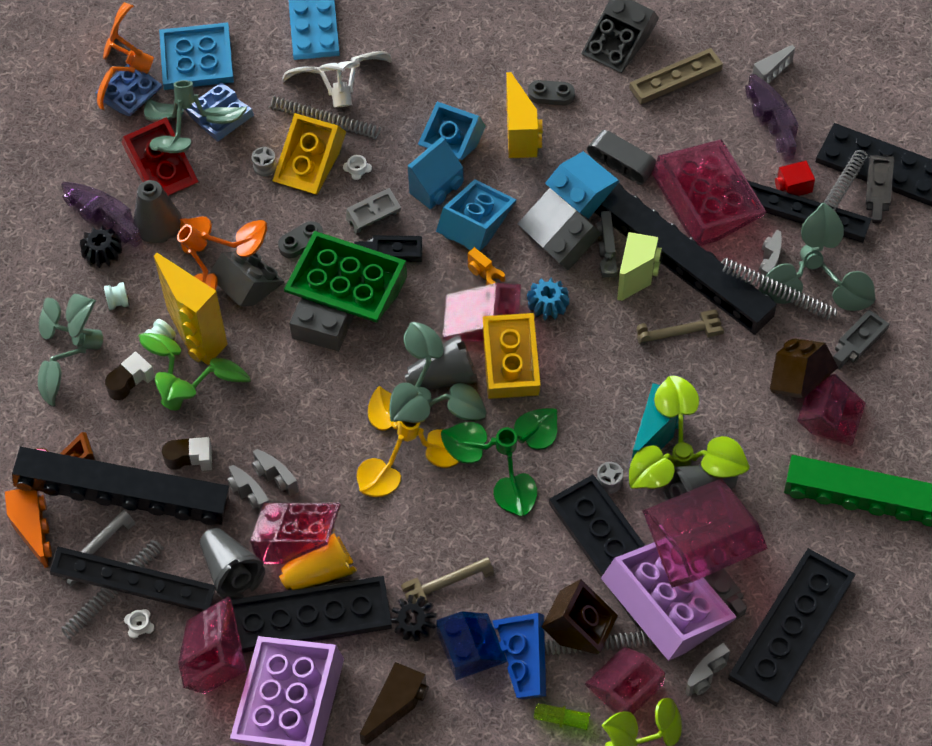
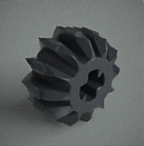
(100, 246)
(423, 618)

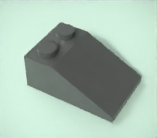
(559, 229)
(320, 324)

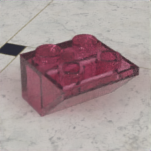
(832, 411)
(627, 681)

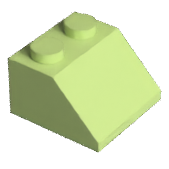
(639, 264)

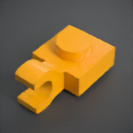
(482, 266)

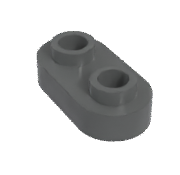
(551, 92)
(299, 237)

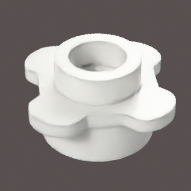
(354, 161)
(139, 616)

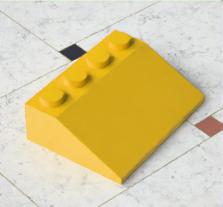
(193, 310)

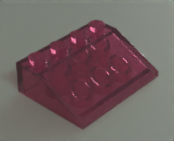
(707, 191)
(703, 532)

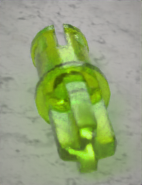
(561, 716)

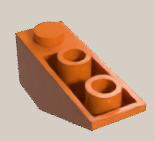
(26, 517)

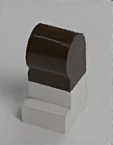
(127, 376)
(188, 452)

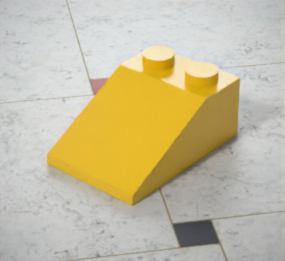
(522, 122)
(308, 153)
(511, 356)

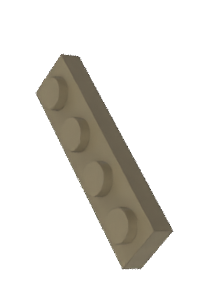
(676, 76)

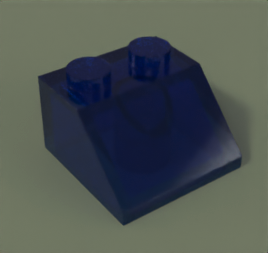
(469, 643)

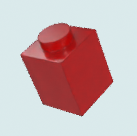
(795, 179)

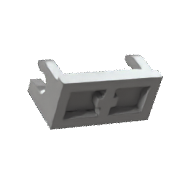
(372, 209)

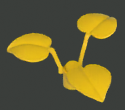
(376, 477)

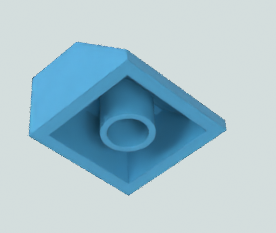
(456, 126)
(435, 174)
(582, 183)

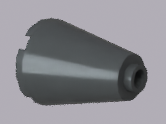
(155, 213)
(449, 369)
(691, 477)
(230, 564)

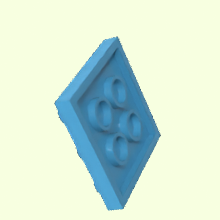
(196, 55)

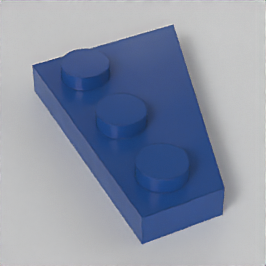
(525, 651)

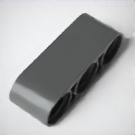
(623, 156)

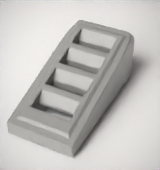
(774, 64)

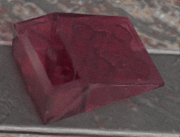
(466, 309)
(292, 530)
(211, 649)

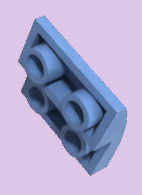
(130, 91)
(219, 97)

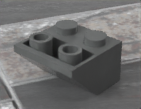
(245, 278)

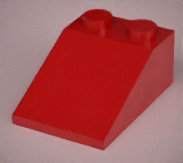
(168, 169)

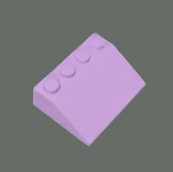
(670, 616)
(287, 693)

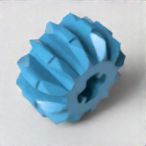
(548, 298)

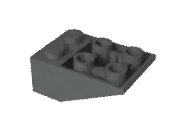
(620, 33)

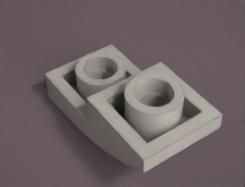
(771, 250)
(274, 469)
(246, 487)
(702, 675)

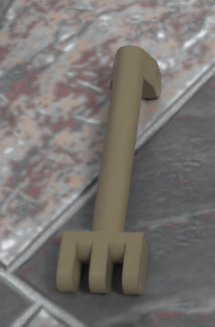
(708, 320)
(421, 590)

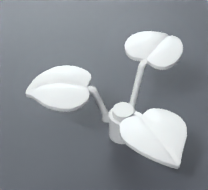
(340, 92)

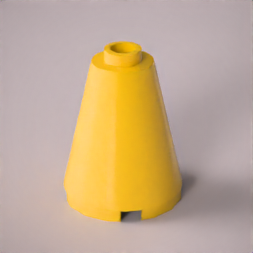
(318, 566)

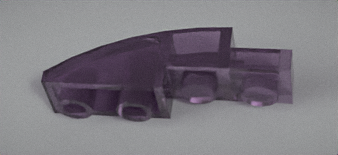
(775, 112)
(99, 207)

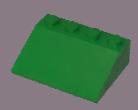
(347, 277)

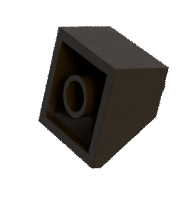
(801, 367)
(580, 619)

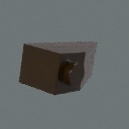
(396, 699)

